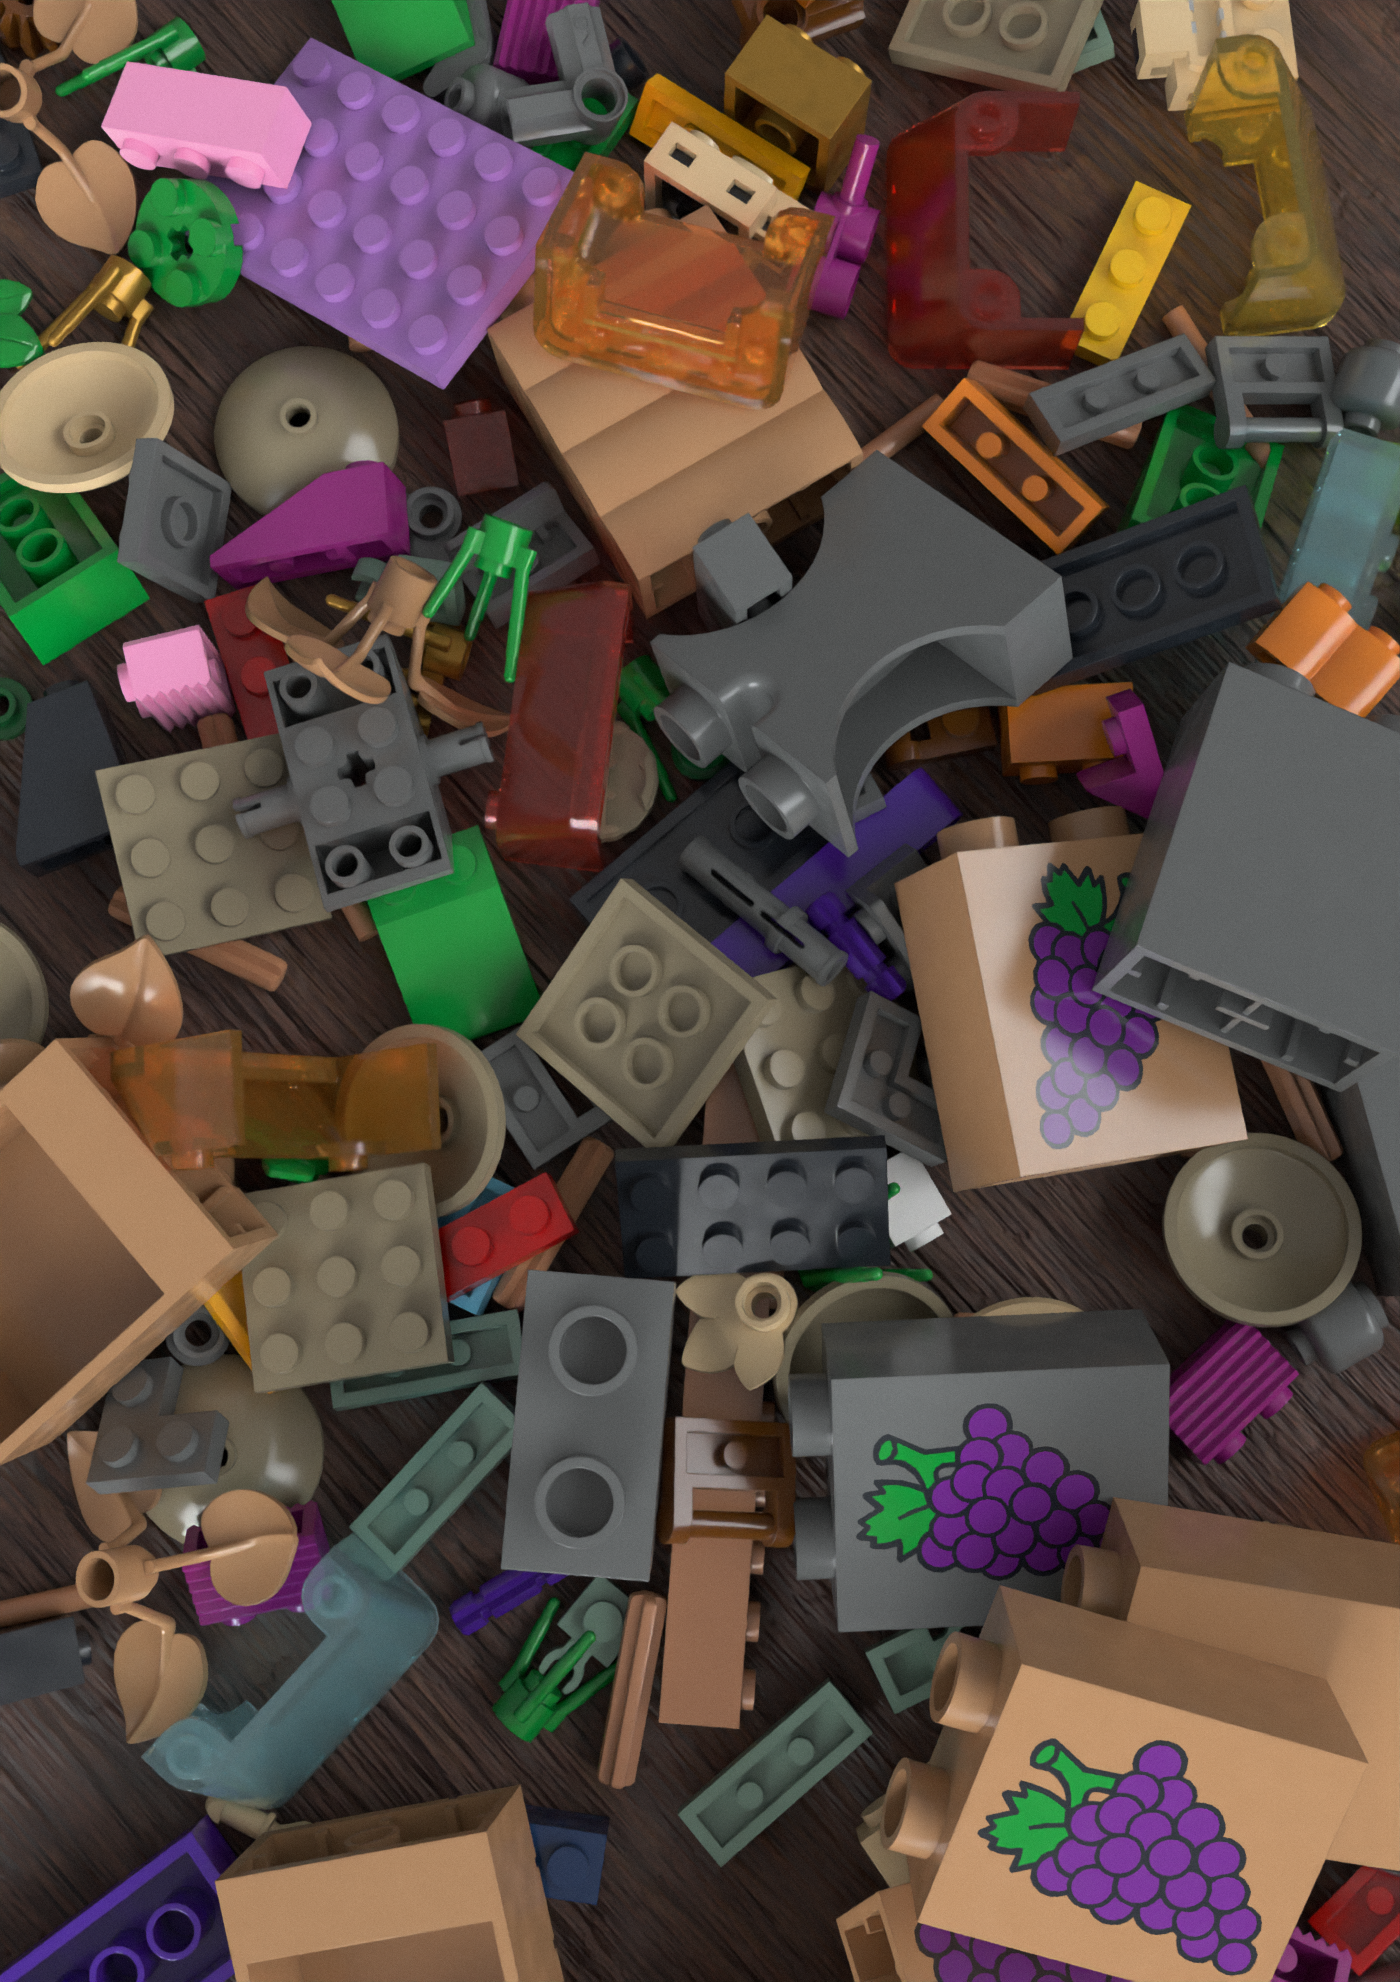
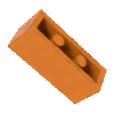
(1015, 466)

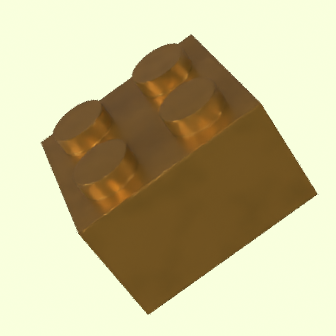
(798, 99)

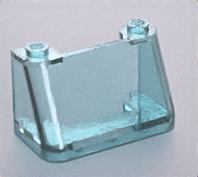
(261, 1758)

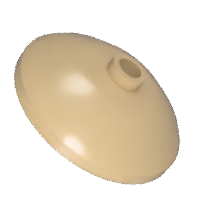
(77, 416)

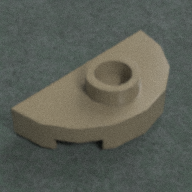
(630, 784)

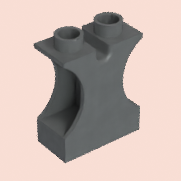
(887, 629)

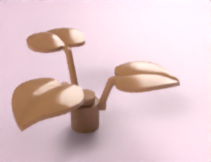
(93, 192)
(394, 605)
(118, 997)
(250, 1553)

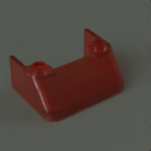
(935, 304)
(562, 726)

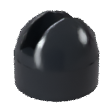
(628, 63)

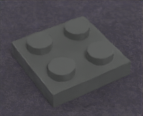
(173, 520)

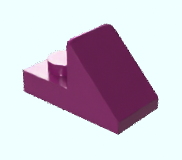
(1135, 776)

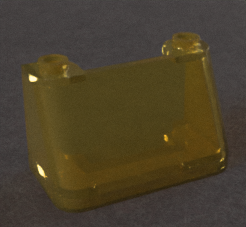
(1261, 117)

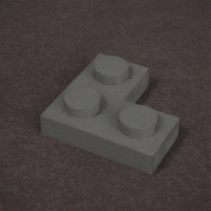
(875, 1086)
(147, 1444)

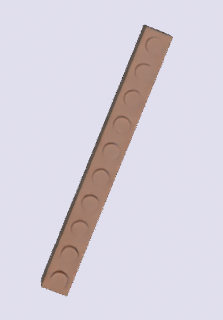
(711, 1576)

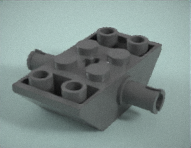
(368, 835)

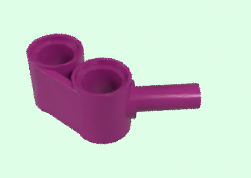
(852, 231)

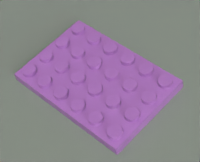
(396, 216)

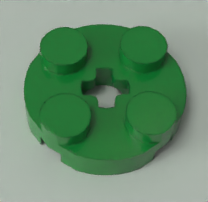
(160, 249)

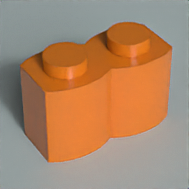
(1330, 649)

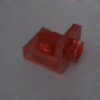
(480, 447)

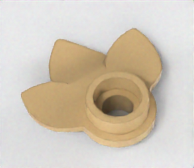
(730, 1330)

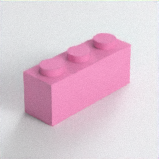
(206, 125)

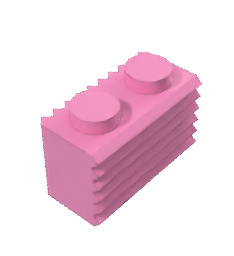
(175, 678)

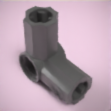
(585, 70)

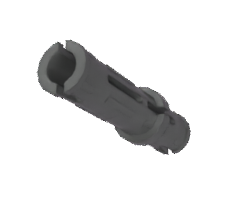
(817, 957)

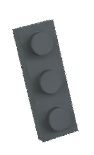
(1119, 394)

